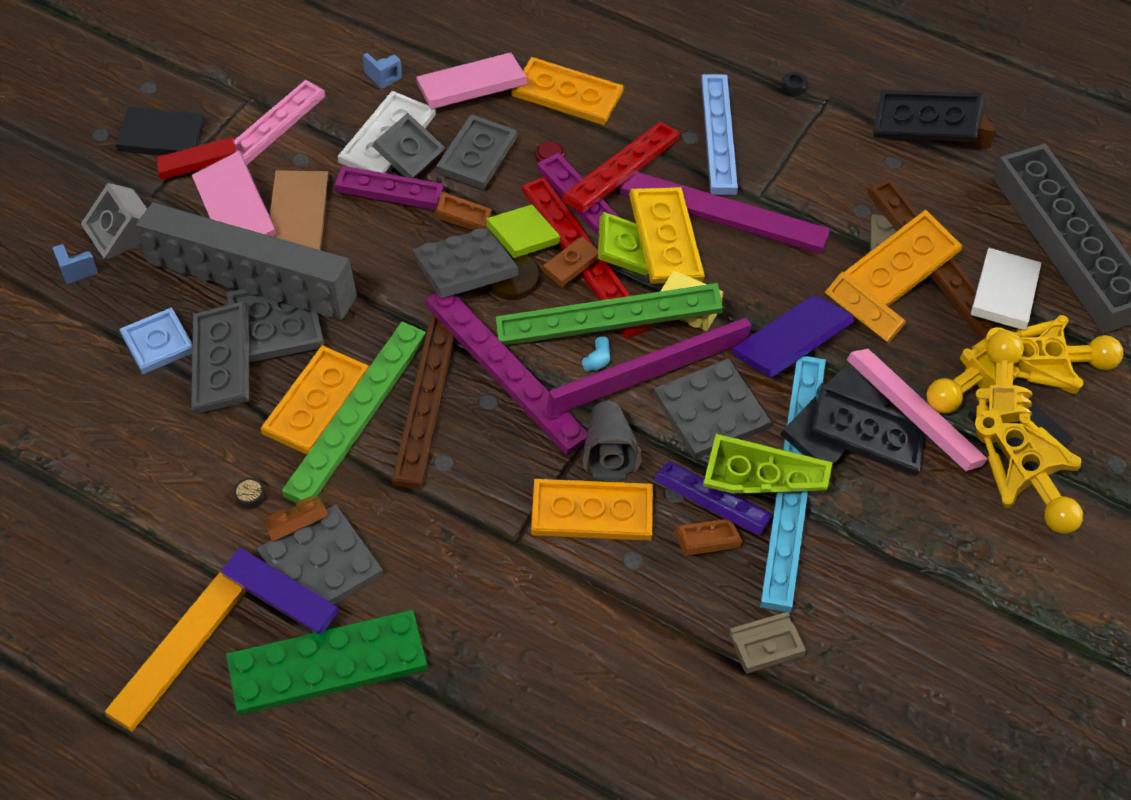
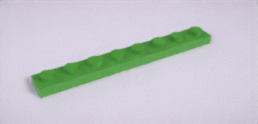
(609, 314)
(354, 414)

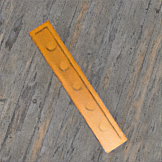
(174, 653)

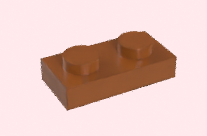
(304, 513)

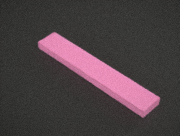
(278, 120)
(917, 409)

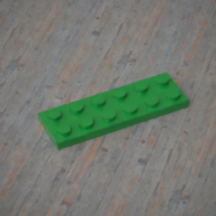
(325, 663)

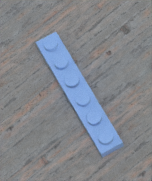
(719, 135)

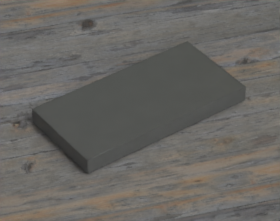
(220, 357)

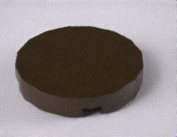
(521, 285)

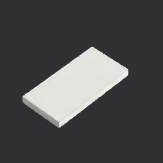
(359, 150)
(1006, 289)

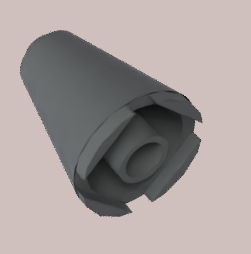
(610, 444)

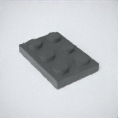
(476, 151)

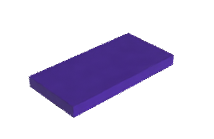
(792, 335)

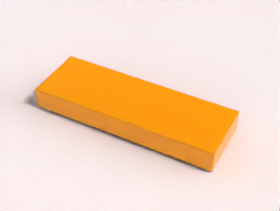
(865, 307)

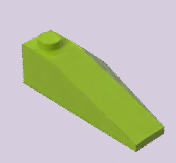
(756, 468)

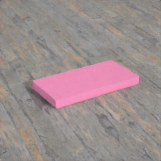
(471, 80)
(233, 196)

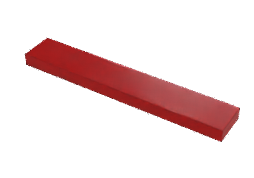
(620, 167)

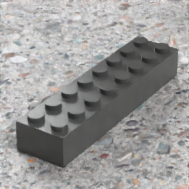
(1069, 233)
(247, 260)

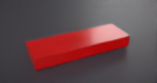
(194, 158)

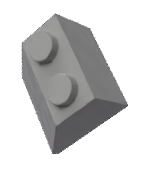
(114, 219)

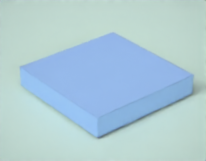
(157, 340)

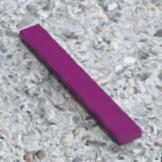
(739, 214)
(647, 366)

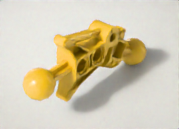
(1037, 365)
(1010, 405)

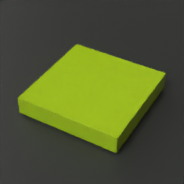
(523, 231)
(620, 244)

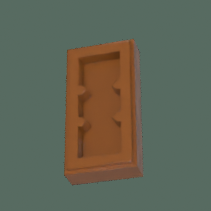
(461, 212)
(571, 261)
(707, 537)

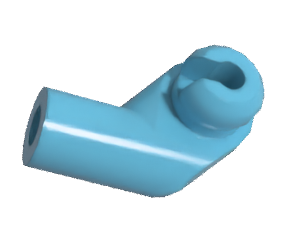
(598, 358)

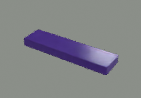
(721, 502)
(279, 591)

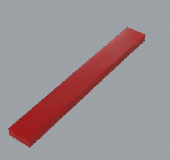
(599, 275)

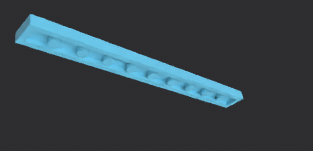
(789, 506)

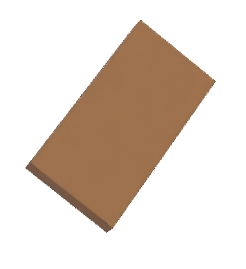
(299, 206)

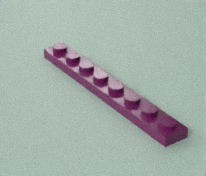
(506, 371)

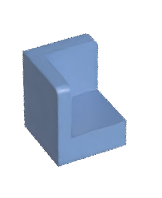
(383, 71)
(74, 267)

